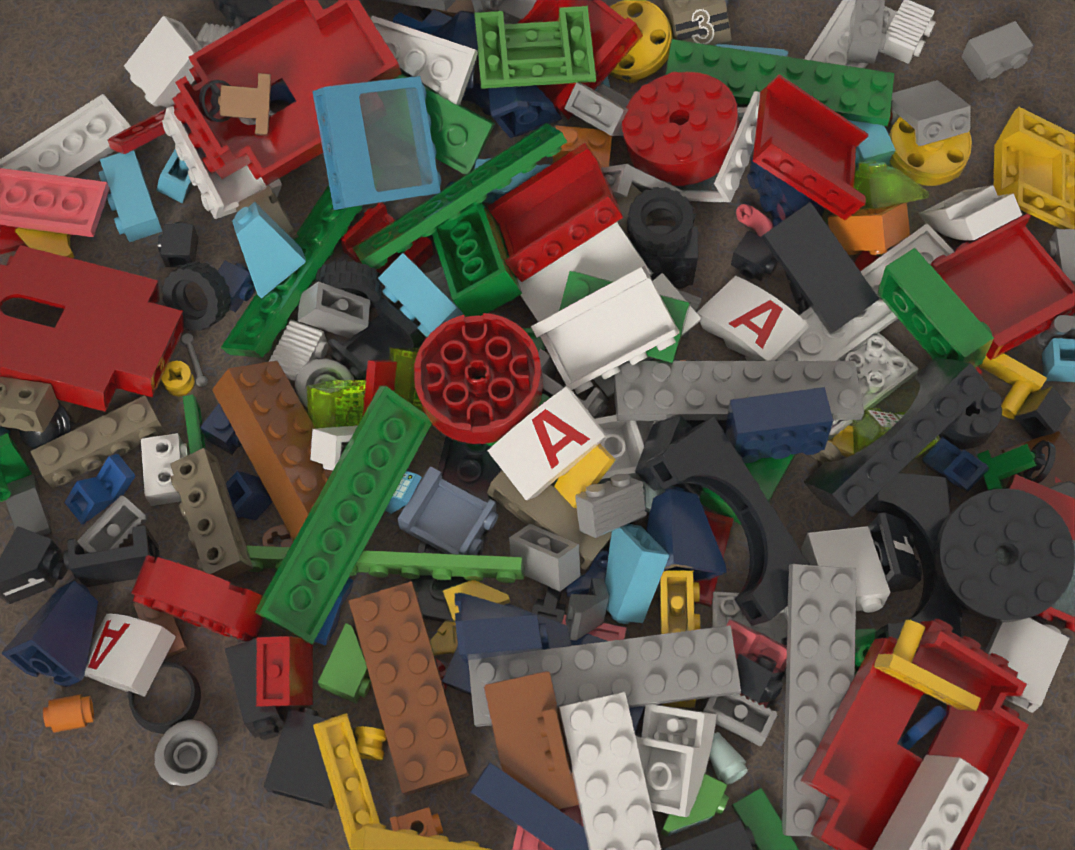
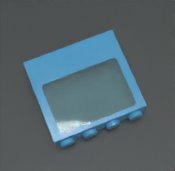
(377, 141)

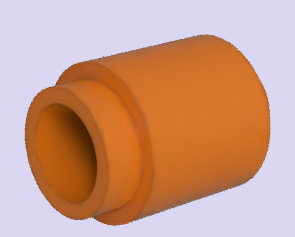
(68, 713)

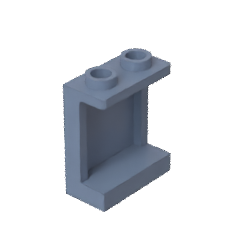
(447, 516)

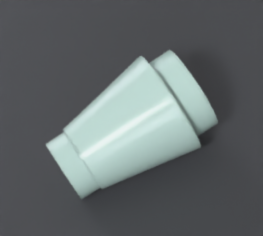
(726, 760)

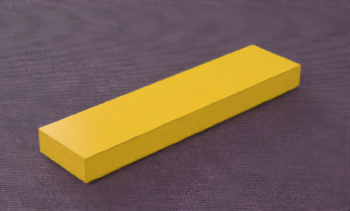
(346, 774)

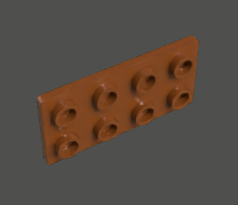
(532, 737)

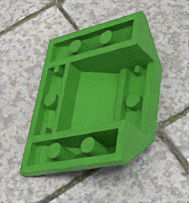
(535, 51)

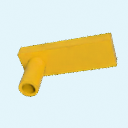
(1022, 378)
(900, 666)

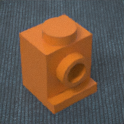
(431, 823)

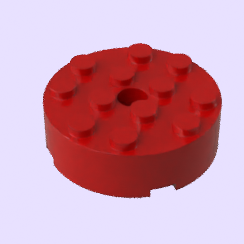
(681, 127)
(484, 407)
(198, 598)

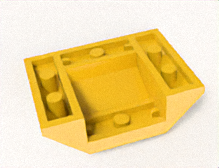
(1038, 167)

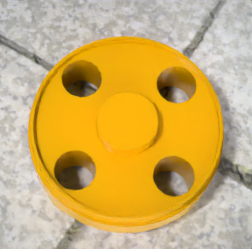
(645, 54)
(931, 160)

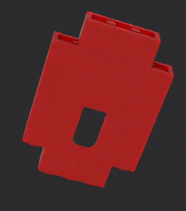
(295, 45)
(103, 341)
(868, 770)

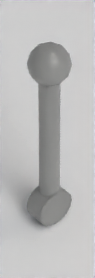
(188, 339)

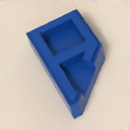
(922, 727)

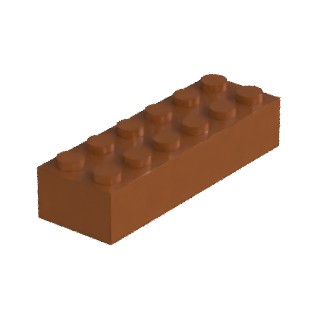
(275, 437)
(408, 689)

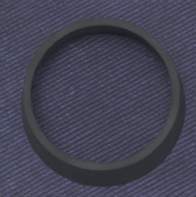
(187, 714)

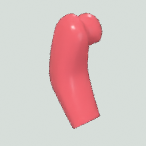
(754, 219)

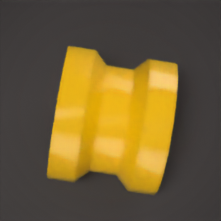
(178, 385)
(370, 742)

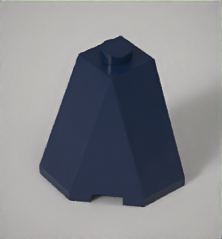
(462, 30)
(521, 109)
(685, 534)
(494, 629)
(57, 636)

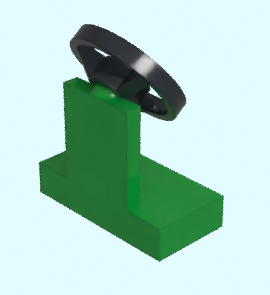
(1016, 461)

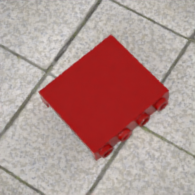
(610, 36)
(808, 146)
(555, 212)
(1008, 284)

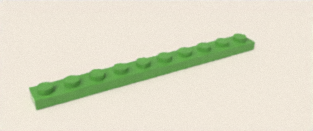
(411, 564)

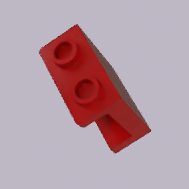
(372, 222)
(284, 671)

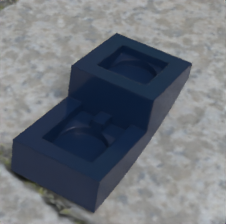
(957, 465)

